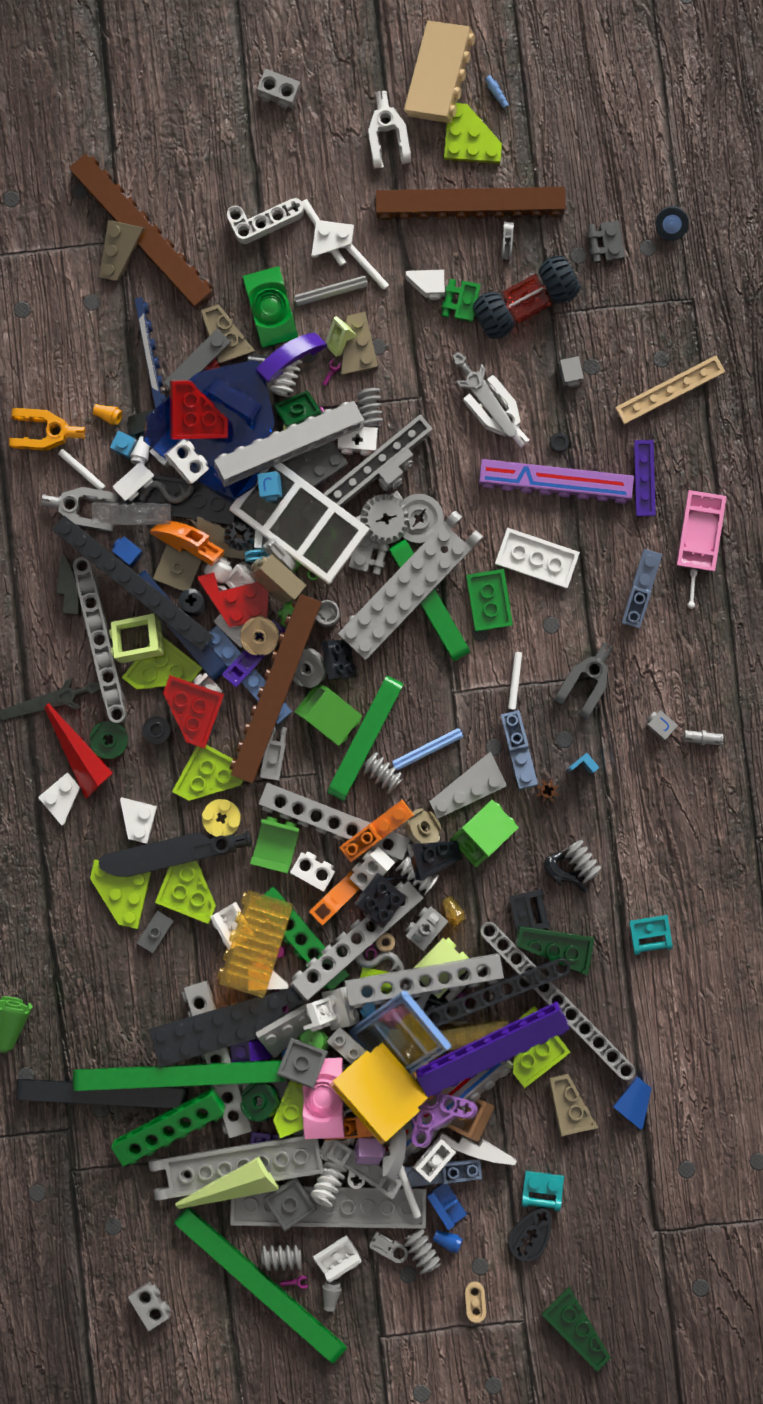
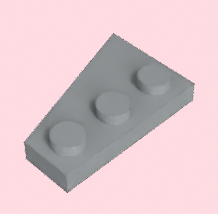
(279, 1033)

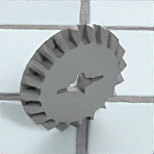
(432, 517)
(380, 531)

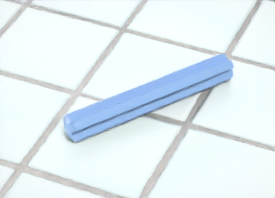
(427, 749)

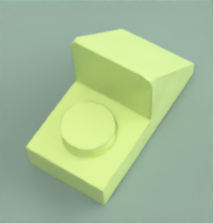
(338, 335)

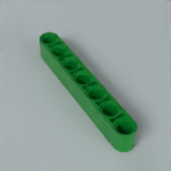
(435, 610)
(365, 738)

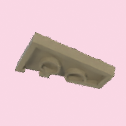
(118, 247)
(215, 319)
(359, 351)
(216, 536)
(569, 1108)

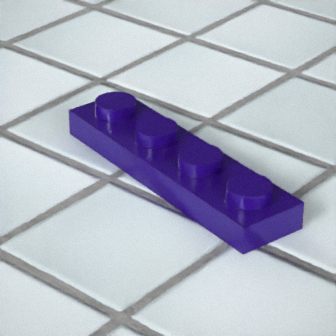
(644, 478)

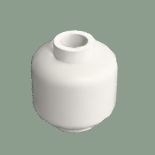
(221, 569)

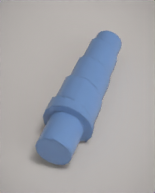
(496, 91)

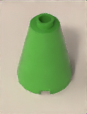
(12, 1021)

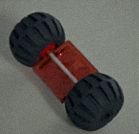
(526, 297)

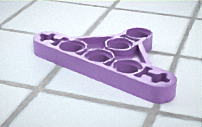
(439, 1116)

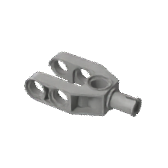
(76, 495)

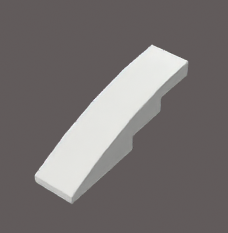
(482, 1151)

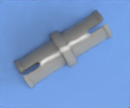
(703, 737)

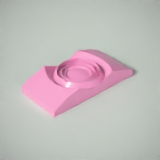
(701, 530)
(322, 1106)

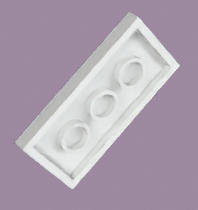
(537, 558)

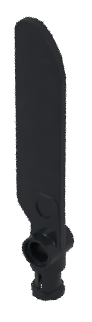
(169, 853)

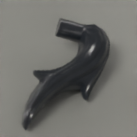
(560, 875)

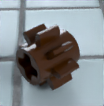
(552, 793)

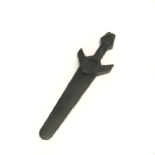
(58, 698)

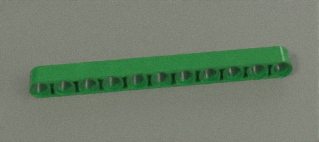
(176, 1075)
(260, 1285)

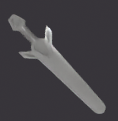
(476, 383)

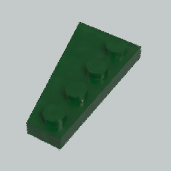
(554, 945)
(572, 1323)

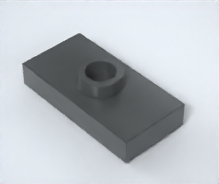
(155, 931)

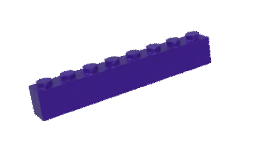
(492, 1049)

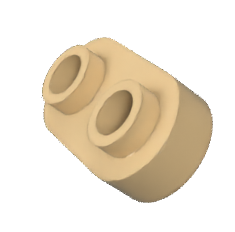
(475, 1301)

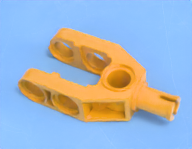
(51, 441)

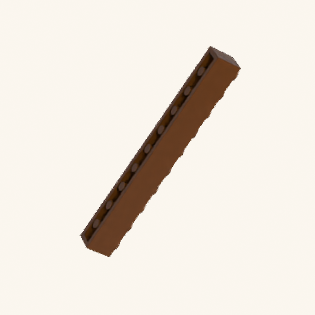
(470, 202)
(151, 243)
(276, 688)

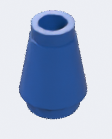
(449, 1241)

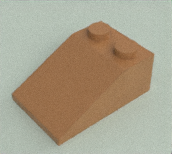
(472, 1127)

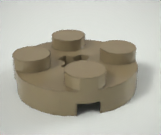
(426, 819)

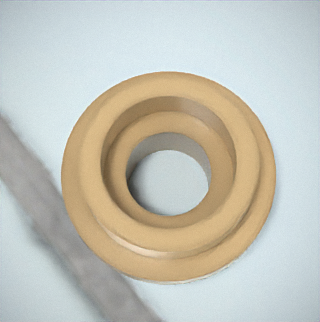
(390, 946)

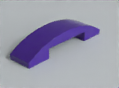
(289, 353)
(245, 663)

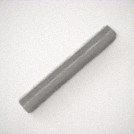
(331, 290)

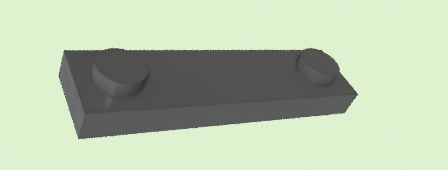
(201, 357)

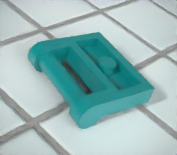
(650, 928)
(545, 1184)

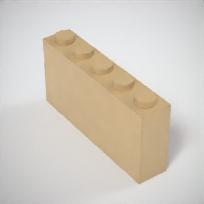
(439, 71)

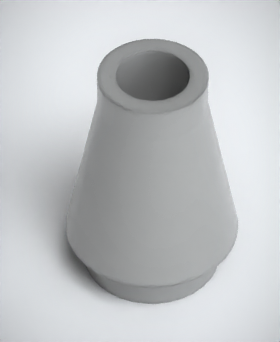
(331, 1294)

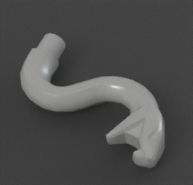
(397, 963)

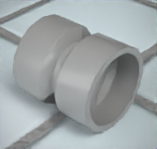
(328, 614)

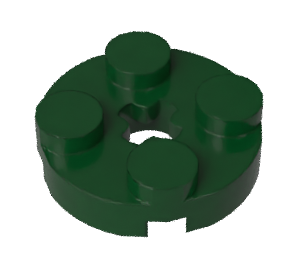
(98, 744)
(249, 1101)

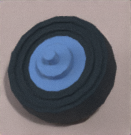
(672, 223)

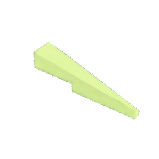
(242, 1182)

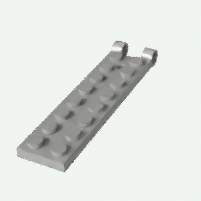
(407, 588)
(281, 1157)

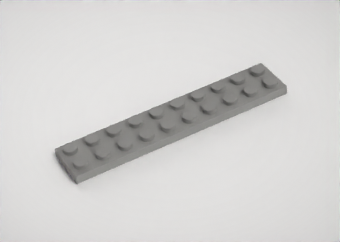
(351, 1208)

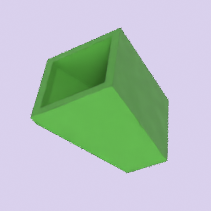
(328, 714)

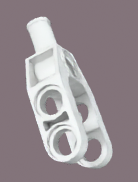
(395, 123)
(507, 401)

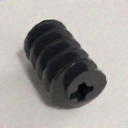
(186, 598)

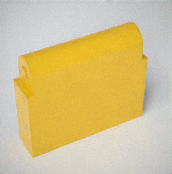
(380, 1092)

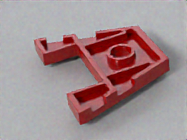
(238, 603)

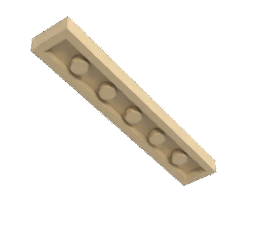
(670, 390)

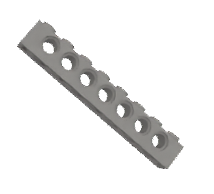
(272, 792)
(493, 974)
(307, 989)
(230, 1127)

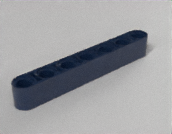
(209, 659)

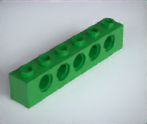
(312, 942)
(208, 1100)

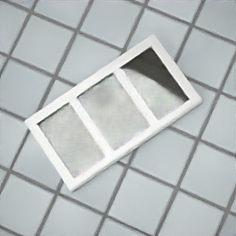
(303, 524)

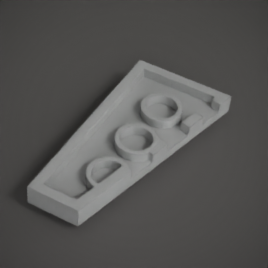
(471, 786)

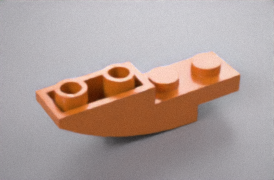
(189, 538)
(376, 831)

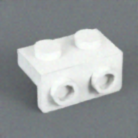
(132, 481)
(225, 922)
(345, 1014)
(338, 1259)

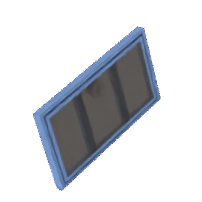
(403, 1031)

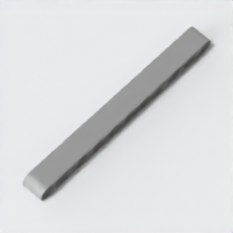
(566, 1004)

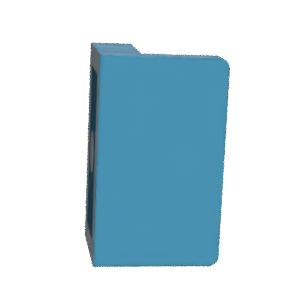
(587, 762)

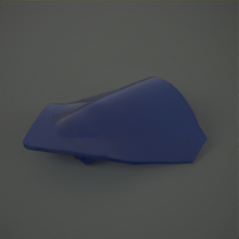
(245, 402)

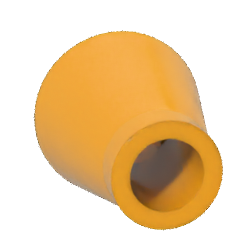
(108, 413)

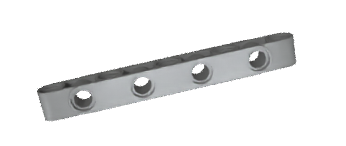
(97, 626)

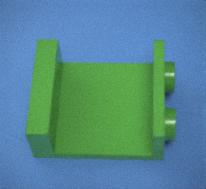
(275, 845)

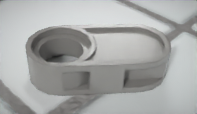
(507, 240)

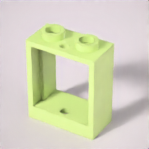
(155, 637)

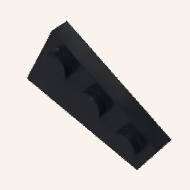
(432, 857)

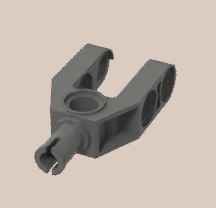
(601, 679)

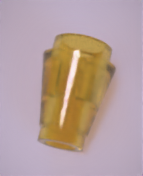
(453, 911)

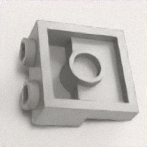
(392, 474)

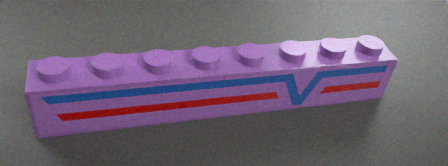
(556, 480)

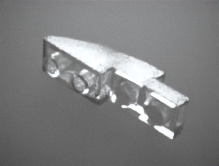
(131, 513)

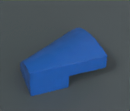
(634, 1102)

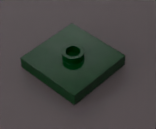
(297, 409)

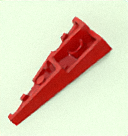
(86, 765)

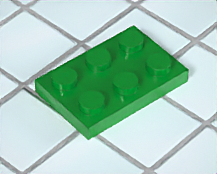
(489, 600)

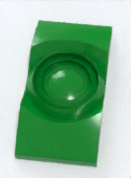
(270, 307)

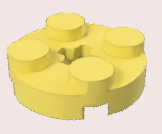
(211, 813)

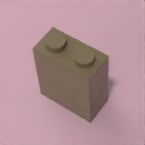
(277, 578)

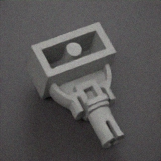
(426, 927)

